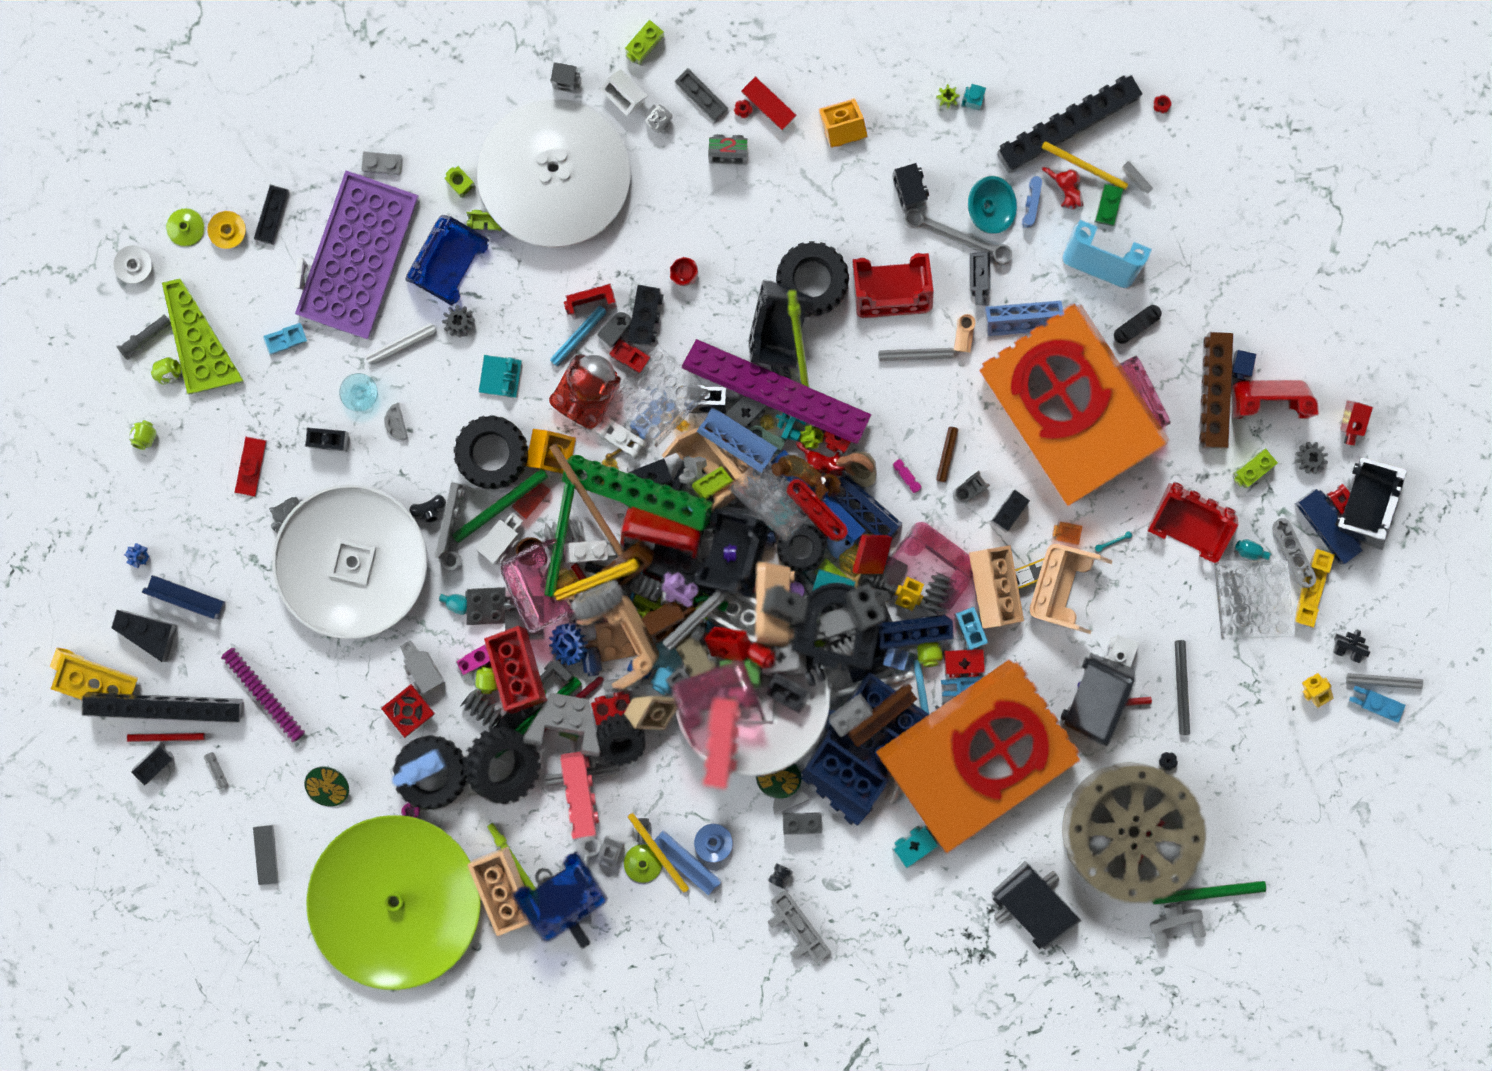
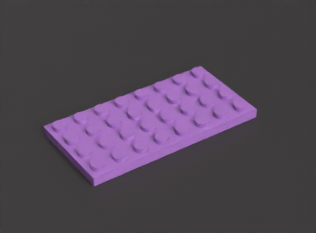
(356, 254)

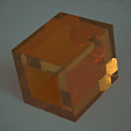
(1067, 533)

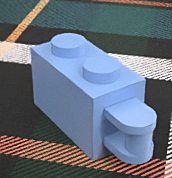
(419, 768)

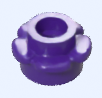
(730, 553)

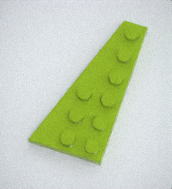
(200, 352)

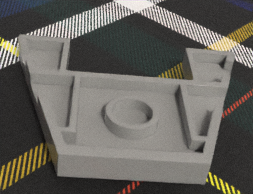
(565, 715)

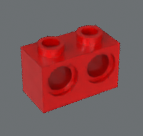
(611, 704)

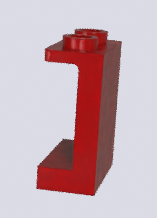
(589, 296)

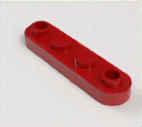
(816, 510)

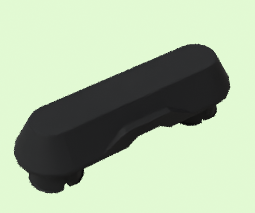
(1137, 324)
(512, 720)

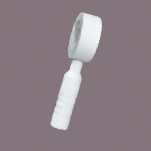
(586, 852)

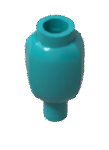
(1251, 550)
(455, 603)

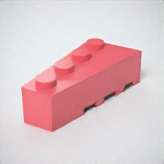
(722, 743)
(579, 794)

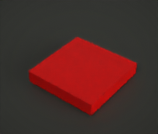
(872, 554)

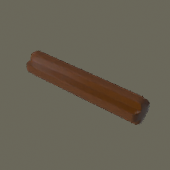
(947, 454)

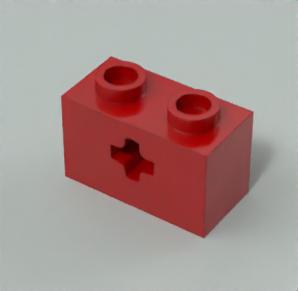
(728, 643)
(974, 657)

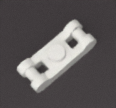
(620, 437)

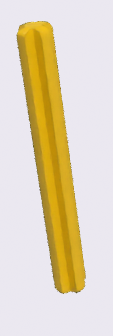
(596, 580)

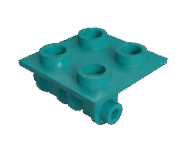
(500, 376)

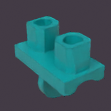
(789, 432)

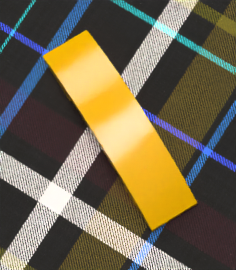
(1310, 597)

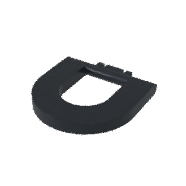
(805, 631)

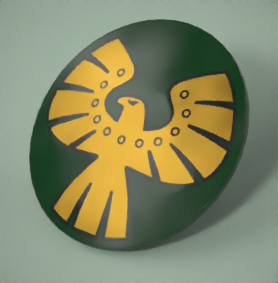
(780, 783)
(326, 786)

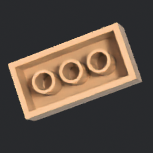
(996, 586)
(496, 882)

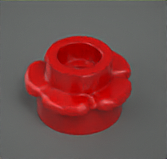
(1162, 99)
(742, 113)

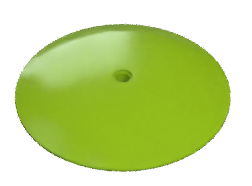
(353, 911)

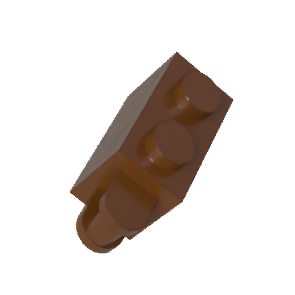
(666, 620)

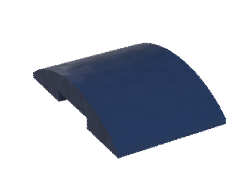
(859, 770)

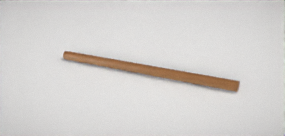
(587, 500)

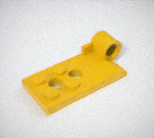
(76, 672)

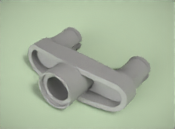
(1174, 917)

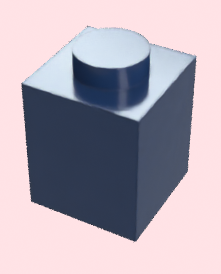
(1243, 364)

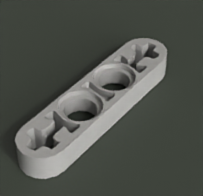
(1296, 552)

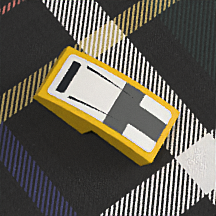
(1029, 573)

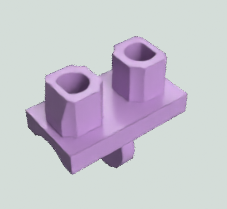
(677, 590)

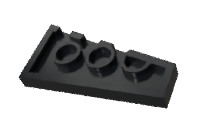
(673, 561)

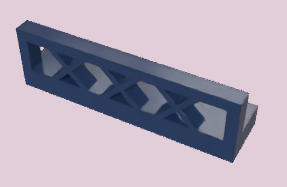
(870, 503)
(184, 597)

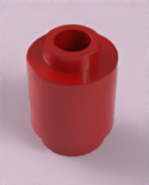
(761, 655)

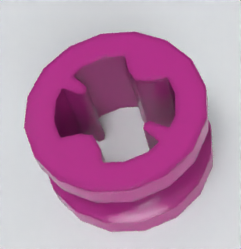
(404, 811)

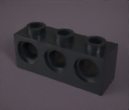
(641, 306)

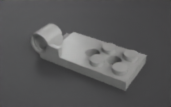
(452, 512)

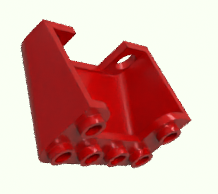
(1194, 521)

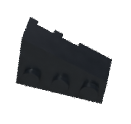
(146, 632)

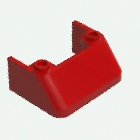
(659, 530)

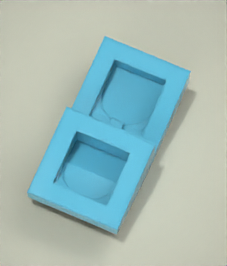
(285, 338)

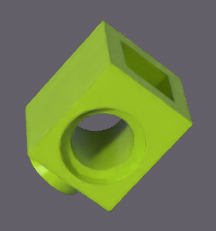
(463, 188)

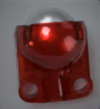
(586, 389)

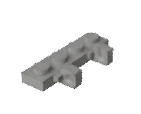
(809, 940)

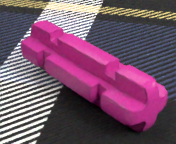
(907, 476)

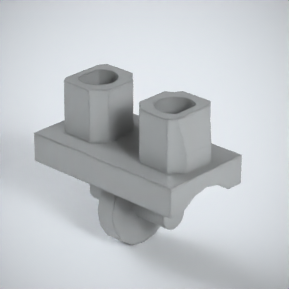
(692, 470)

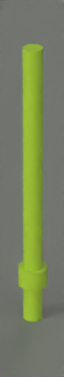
(794, 311)
(500, 840)

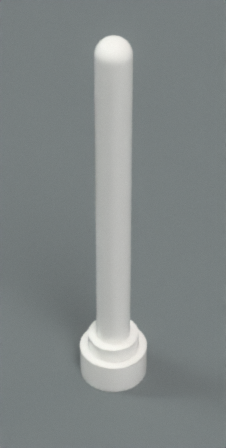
(835, 694)

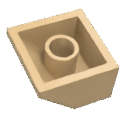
(651, 712)

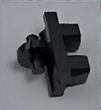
(1358, 649)

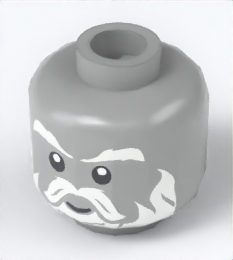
(658, 118)

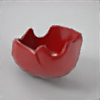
(684, 271)

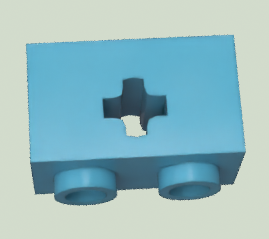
(971, 628)

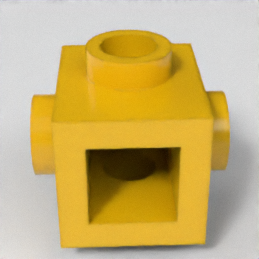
(906, 596)
(1317, 690)

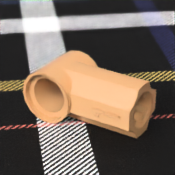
(964, 335)

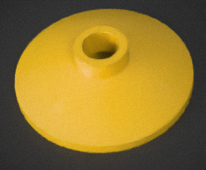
(218, 225)

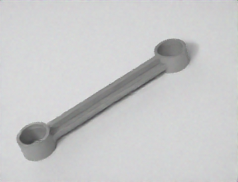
(957, 236)

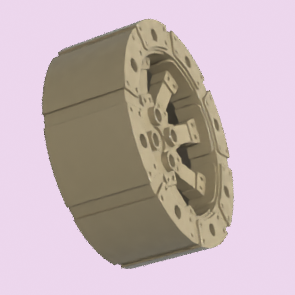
(1079, 813)

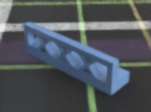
(1022, 322)
(739, 439)
(687, 863)

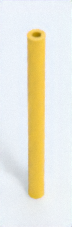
(1084, 165)
(658, 853)

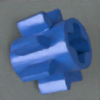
(137, 555)

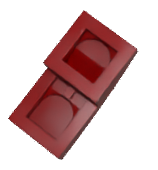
(629, 356)

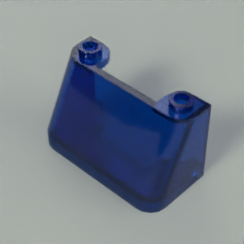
(446, 259)
(561, 899)

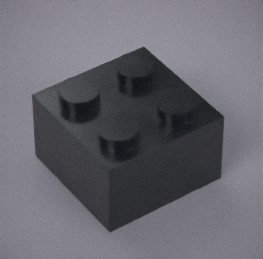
(910, 187)

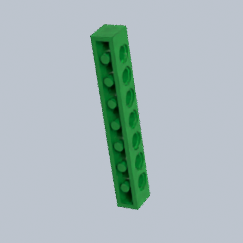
(644, 499)

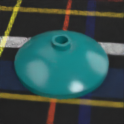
(999, 202)

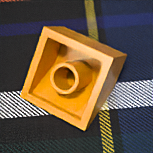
(843, 123)
(540, 454)

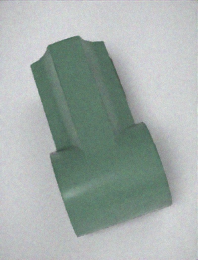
(771, 438)

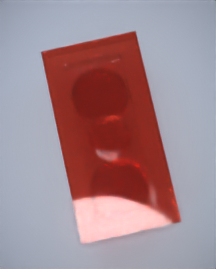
(531, 500)

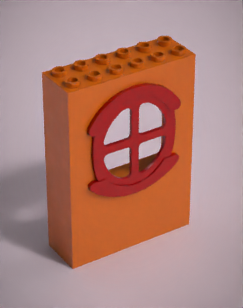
(1095, 442)
(935, 764)

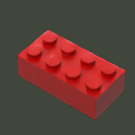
(515, 669)

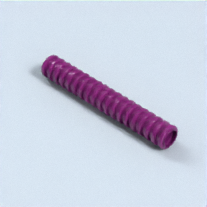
(263, 694)

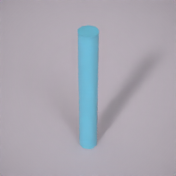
(921, 686)

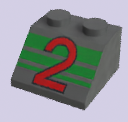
(727, 150)

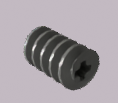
(936, 593)
(482, 709)

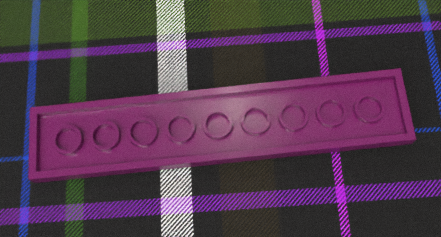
(776, 391)

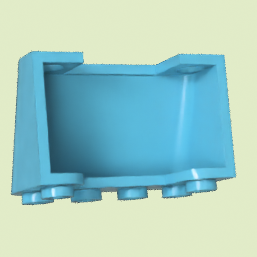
(1100, 263)

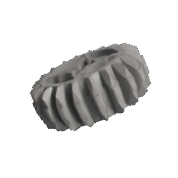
(597, 600)

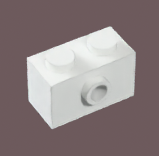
(624, 92)
(1122, 650)

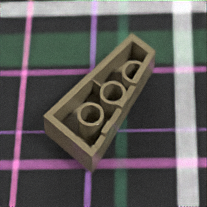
(694, 655)

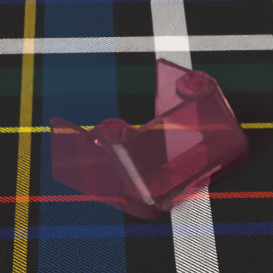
(924, 536)
(528, 587)
(724, 682)

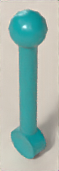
(1098, 548)

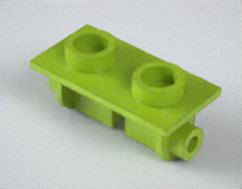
(478, 218)

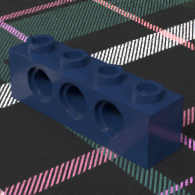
(914, 631)

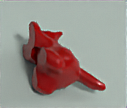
(1068, 183)
(821, 462)

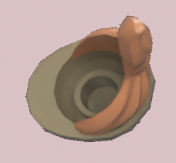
(860, 467)

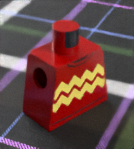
(1354, 413)

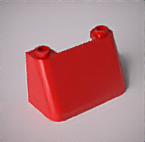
(893, 288)
(1248, 393)

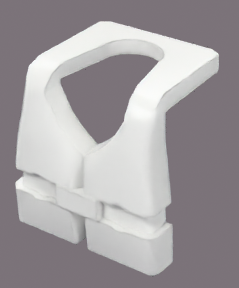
(302, 267)

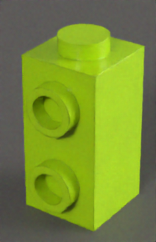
(644, 42)
(1254, 468)

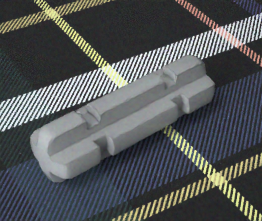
(215, 770)

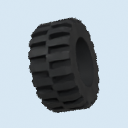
(826, 256)
(491, 426)
(480, 759)
(456, 778)

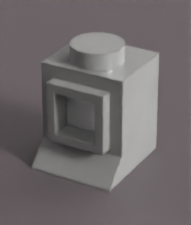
(610, 851)

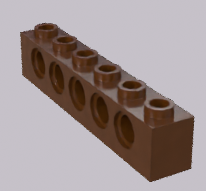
(1224, 342)

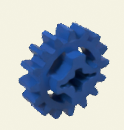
(568, 644)

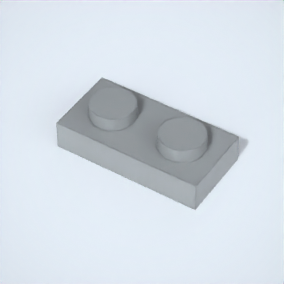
(381, 163)
(607, 685)

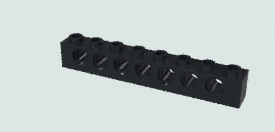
(1126, 85)
(162, 707)

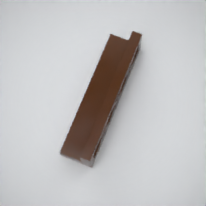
(883, 714)

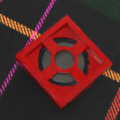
(408, 710)

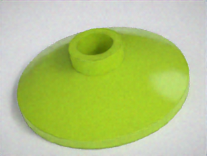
(193, 231)
(637, 873)

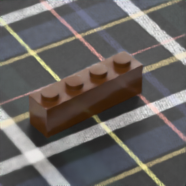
(638, 552)

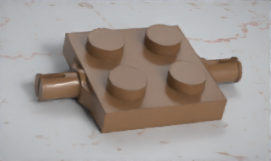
(611, 642)

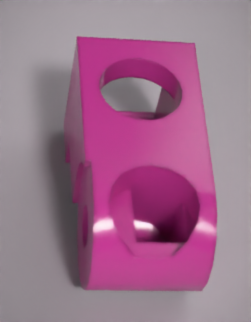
(473, 660)

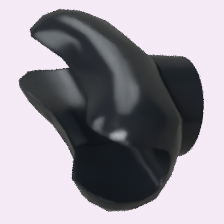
(429, 509)

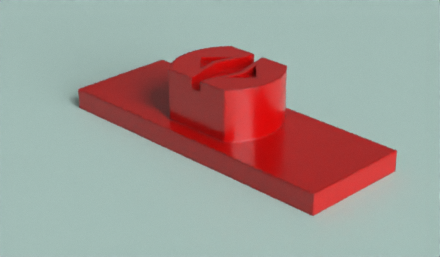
(768, 103)
(250, 466)

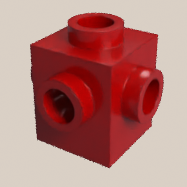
(834, 445)

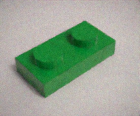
(1108, 205)

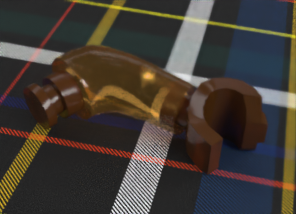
(796, 466)

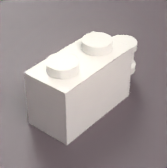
(500, 539)
(588, 551)

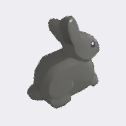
(281, 511)

